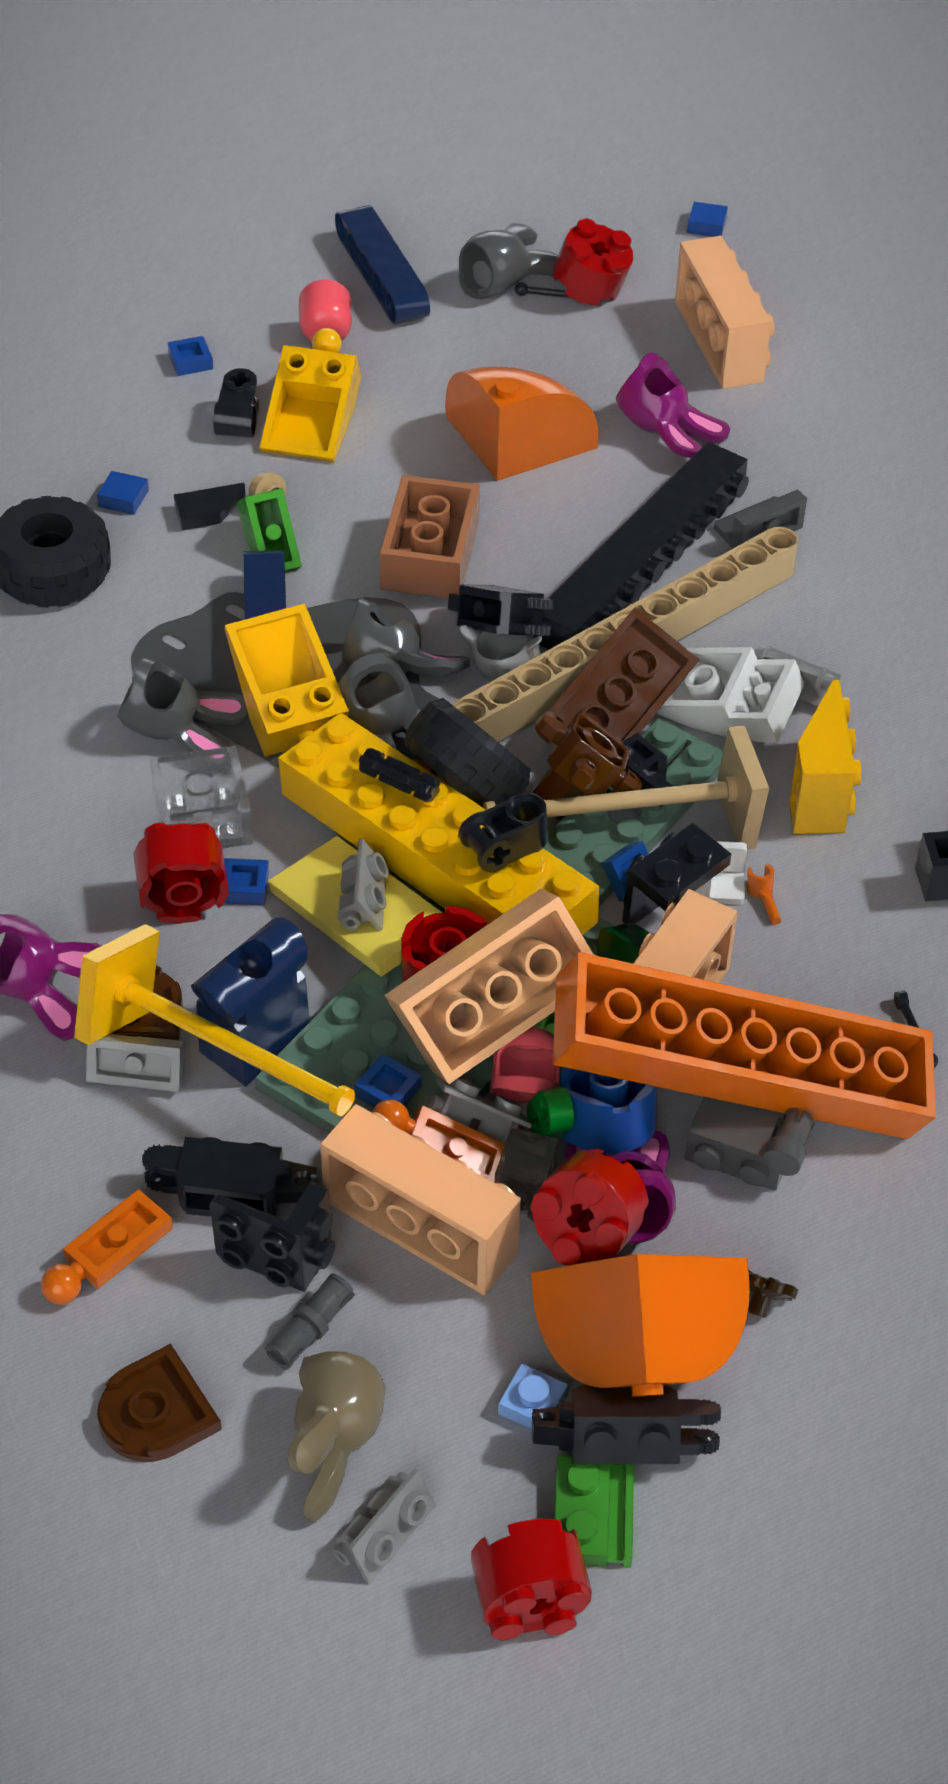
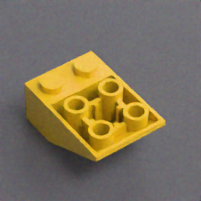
(825, 769)

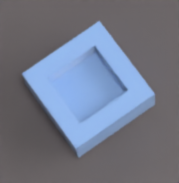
(530, 1391)

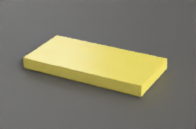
(314, 892)

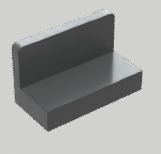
(781, 511)

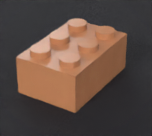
(429, 536)

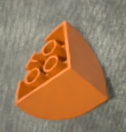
(518, 418)
(643, 1318)

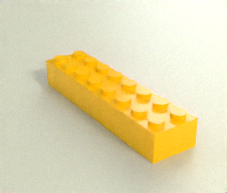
(418, 836)

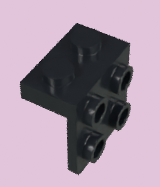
(664, 875)
(278, 1249)

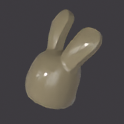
(333, 1418)

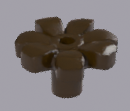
(765, 1290)

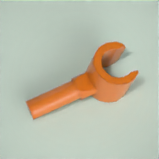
(762, 888)

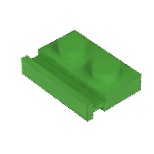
(599, 1507)

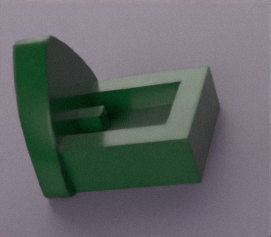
(621, 942)

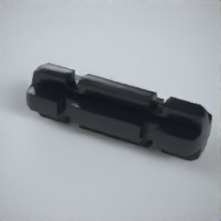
(399, 775)

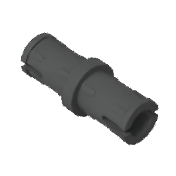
(309, 1321)

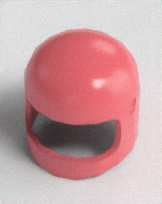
(325, 306)
(525, 1066)

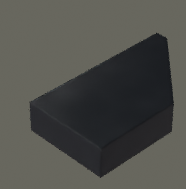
(207, 505)
(646, 762)

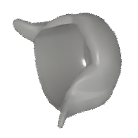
(499, 653)

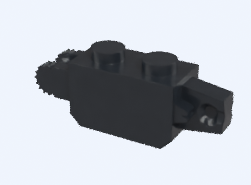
(500, 609)
(236, 1170)
(625, 1429)

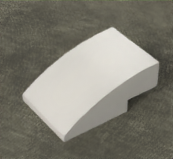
(736, 690)

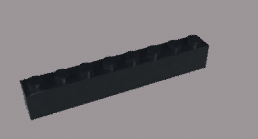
(647, 543)

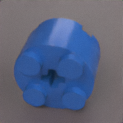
(609, 1112)

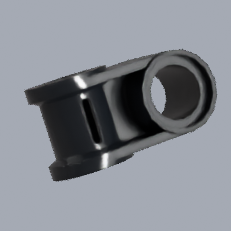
(237, 406)
(508, 833)

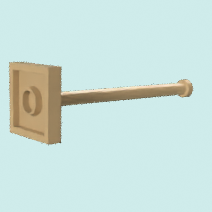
(739, 787)

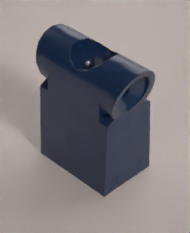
(256, 995)

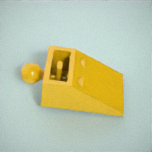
(312, 399)
(284, 677)

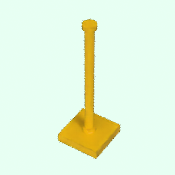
(119, 989)

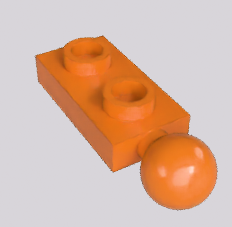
(447, 1136)
(106, 1247)

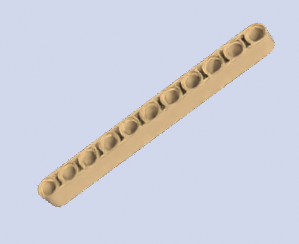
(676, 608)

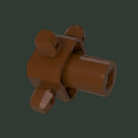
(582, 759)

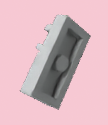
(136, 1062)

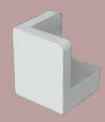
(729, 884)

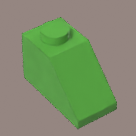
(269, 525)

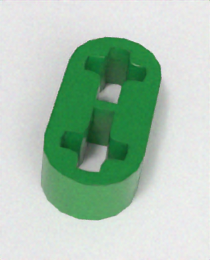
(551, 1113)

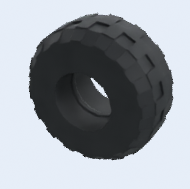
(52, 551)
(465, 754)

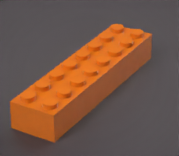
(742, 1046)

